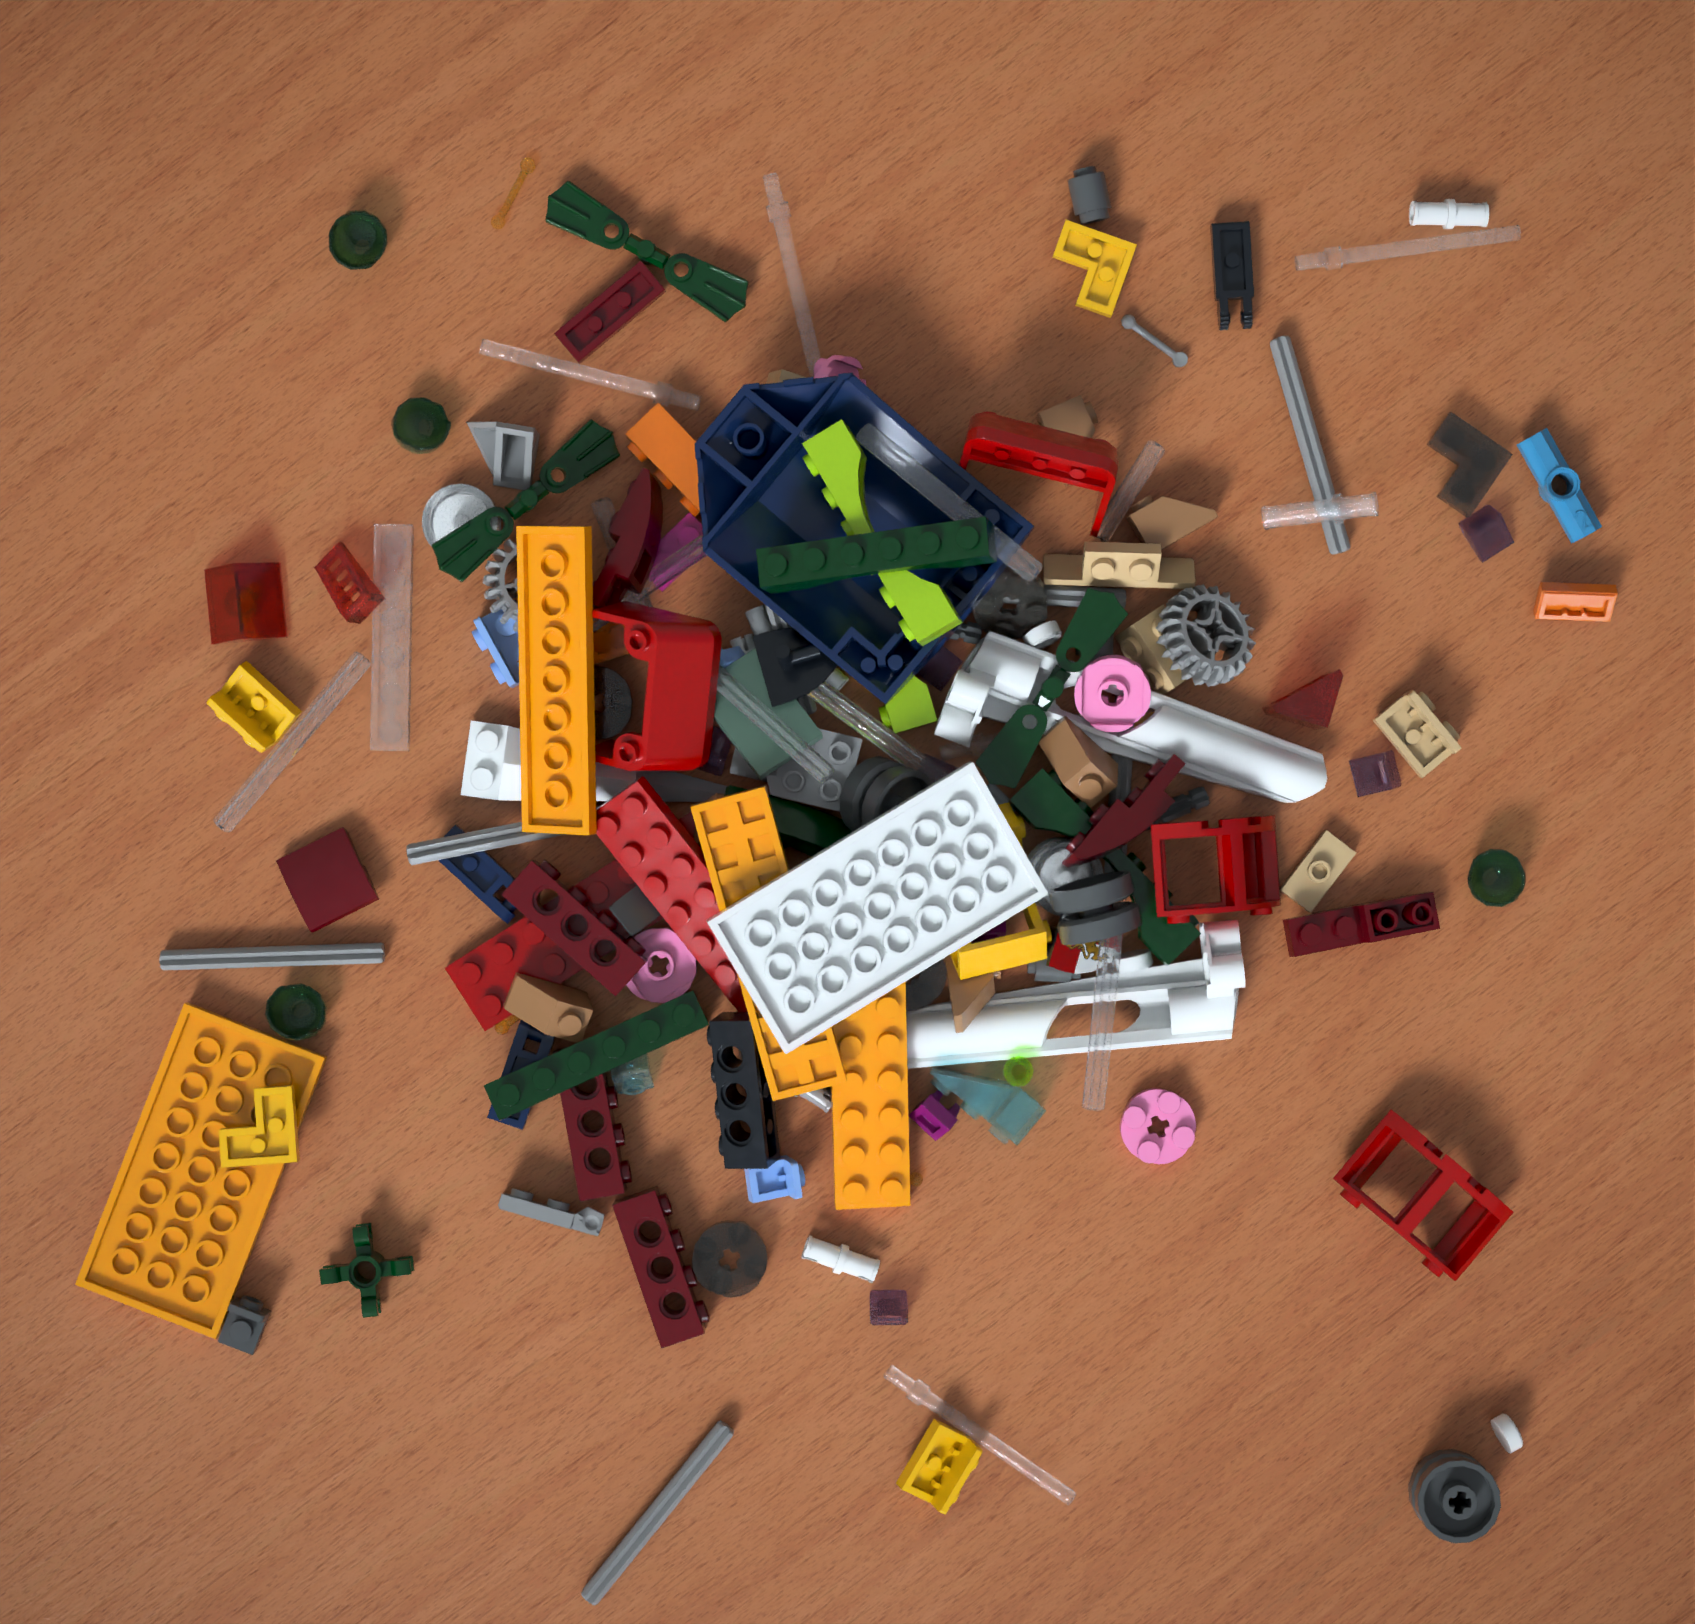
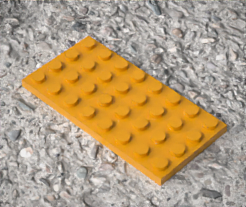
(175, 1218)

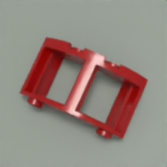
(1245, 866)
(1467, 1235)

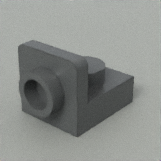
(244, 1324)

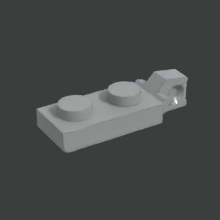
(555, 1212)

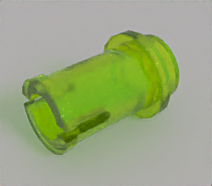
(1022, 1079)

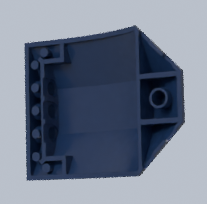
(764, 496)

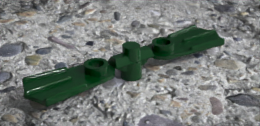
(704, 283)
(476, 540)
(1088, 631)

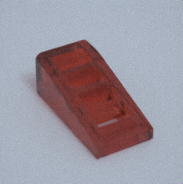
(369, 596)

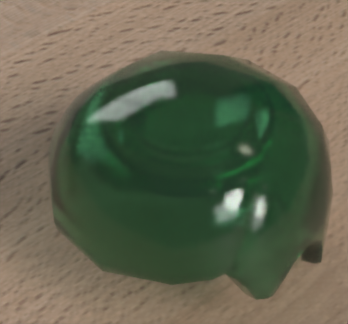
(357, 239)
(420, 425)
(1496, 878)
(296, 1012)

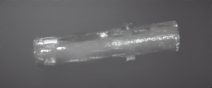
(1333, 509)

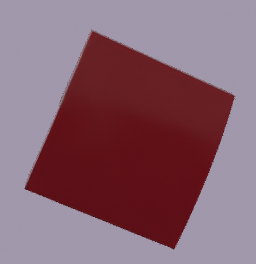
(327, 879)

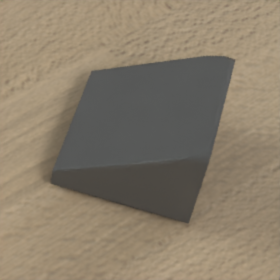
(634, 911)

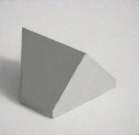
(508, 452)

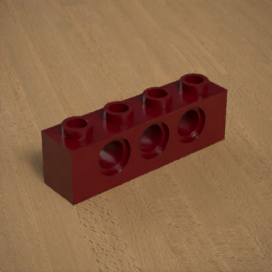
(525, 896)
(592, 1179)
(669, 1324)

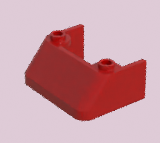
(1044, 454)
(679, 689)

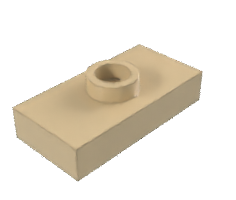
(1317, 871)

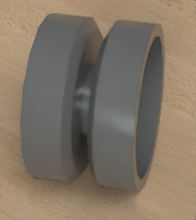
(876, 788)
(1095, 907)
(1441, 1478)

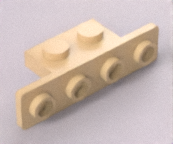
(1119, 566)

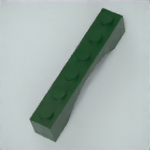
(909, 548)
(1050, 808)
(596, 1055)

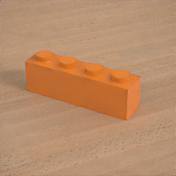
(670, 450)

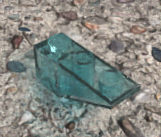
(997, 1101)

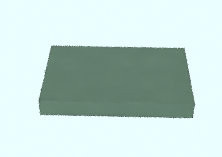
(751, 742)

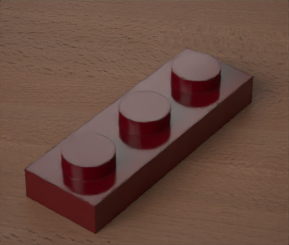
(610, 312)

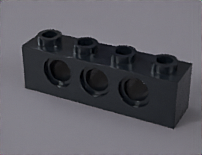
(758, 1110)

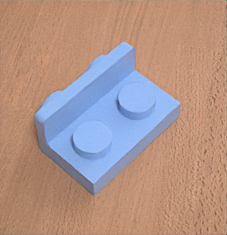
(502, 644)

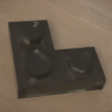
(1477, 462)

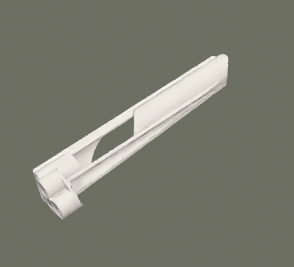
(1009, 674)
(1176, 1003)

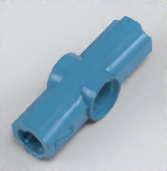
(1571, 508)

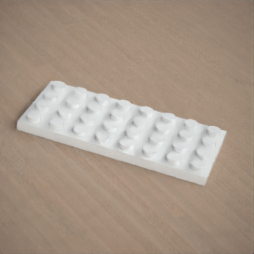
(877, 907)

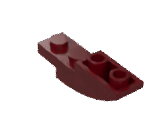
(637, 538)
(1125, 820)
(1361, 923)

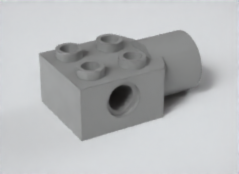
(796, 784)

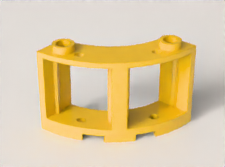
(1010, 949)

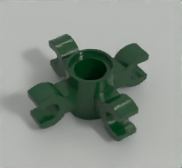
(369, 1287)

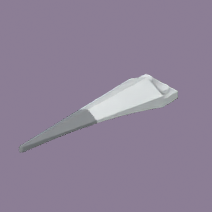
(494, 771)

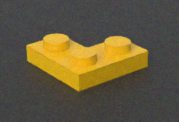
(1104, 258)
(273, 1137)

